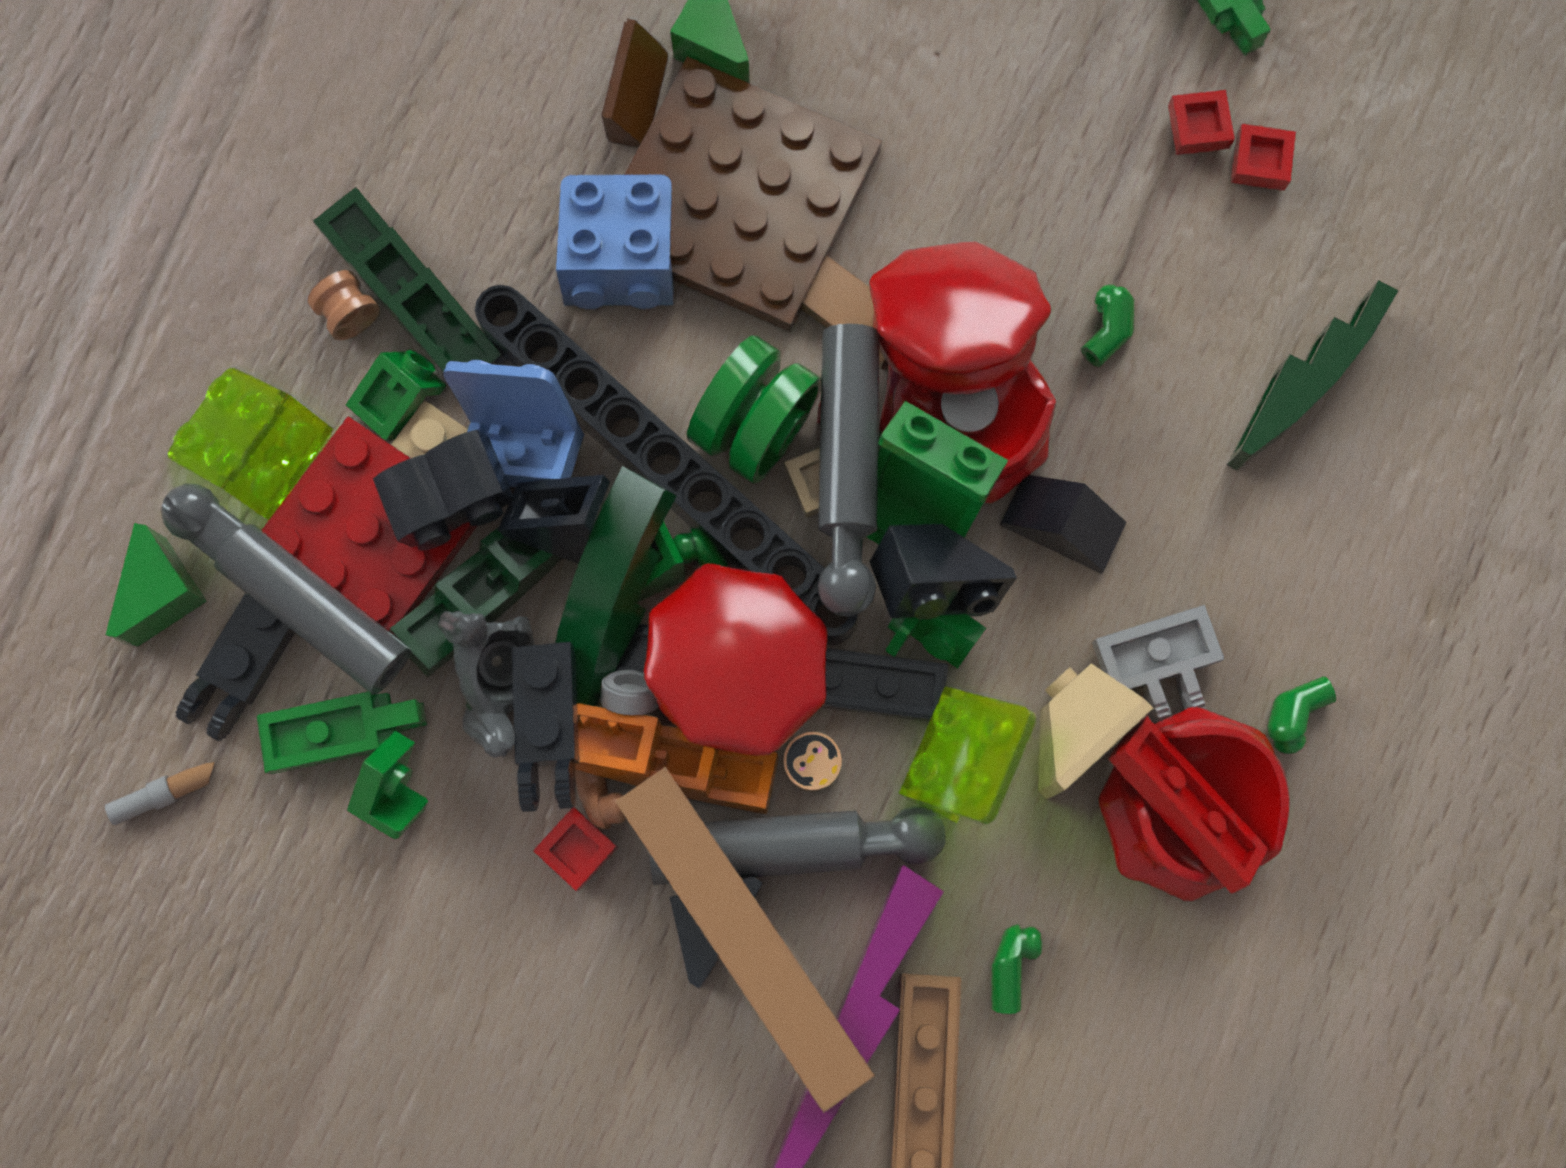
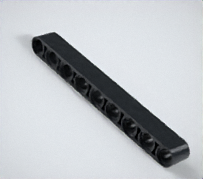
(650, 440)

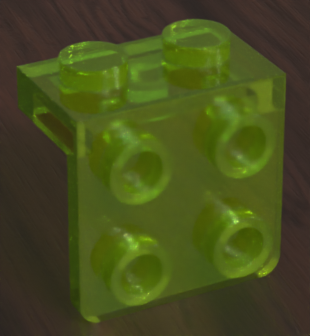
(249, 441)
(968, 756)

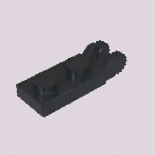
(237, 665)
(545, 720)

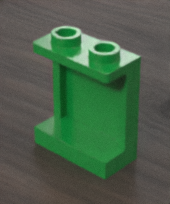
(931, 474)

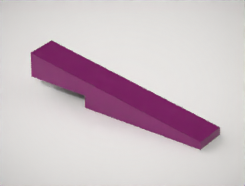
(863, 1011)

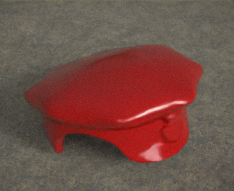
(957, 316)
(1017, 433)
(736, 660)
(1238, 767)

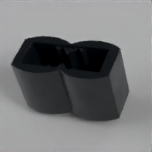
(443, 490)

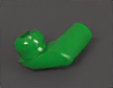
(1118, 324)
(698, 547)
(1291, 713)
(1007, 967)

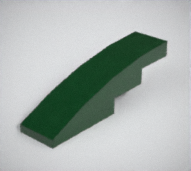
(403, 283)
(1300, 383)
(610, 577)
(481, 585)

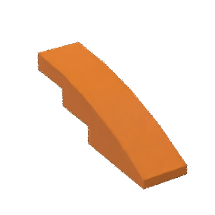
(639, 746)

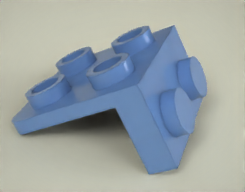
(615, 241)
(521, 415)

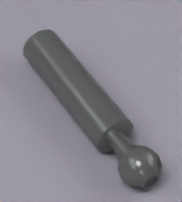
(848, 463)
(286, 588)
(822, 842)

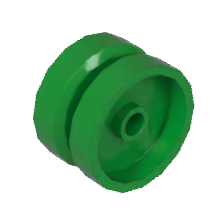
(753, 408)

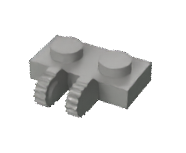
(1159, 652)

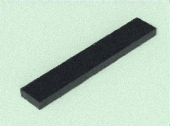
(854, 680)

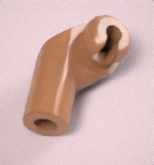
(596, 801)

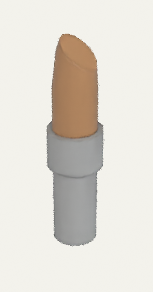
(159, 793)

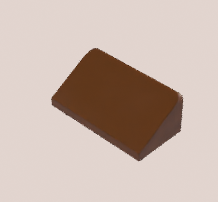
(634, 86)

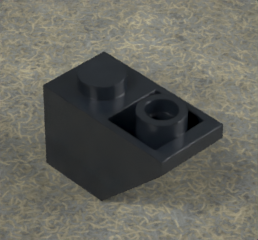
(937, 573)

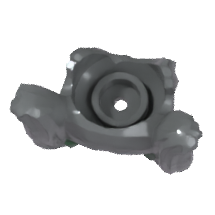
(486, 686)

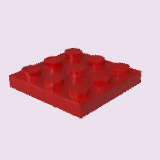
(343, 532)

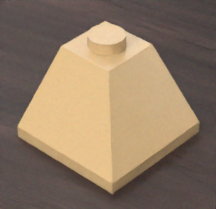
(1082, 724)

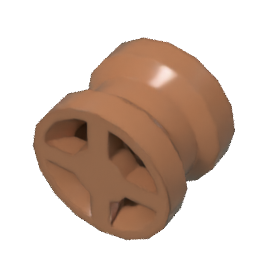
(343, 305)

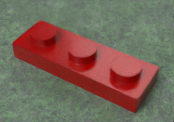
(1189, 805)

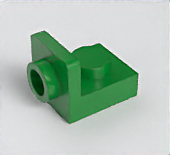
(394, 391)
(942, 637)
(381, 789)

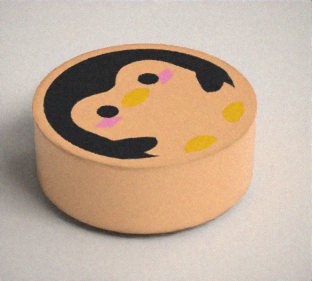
(812, 761)

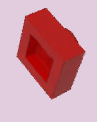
(1201, 122)
(1263, 157)
(575, 849)

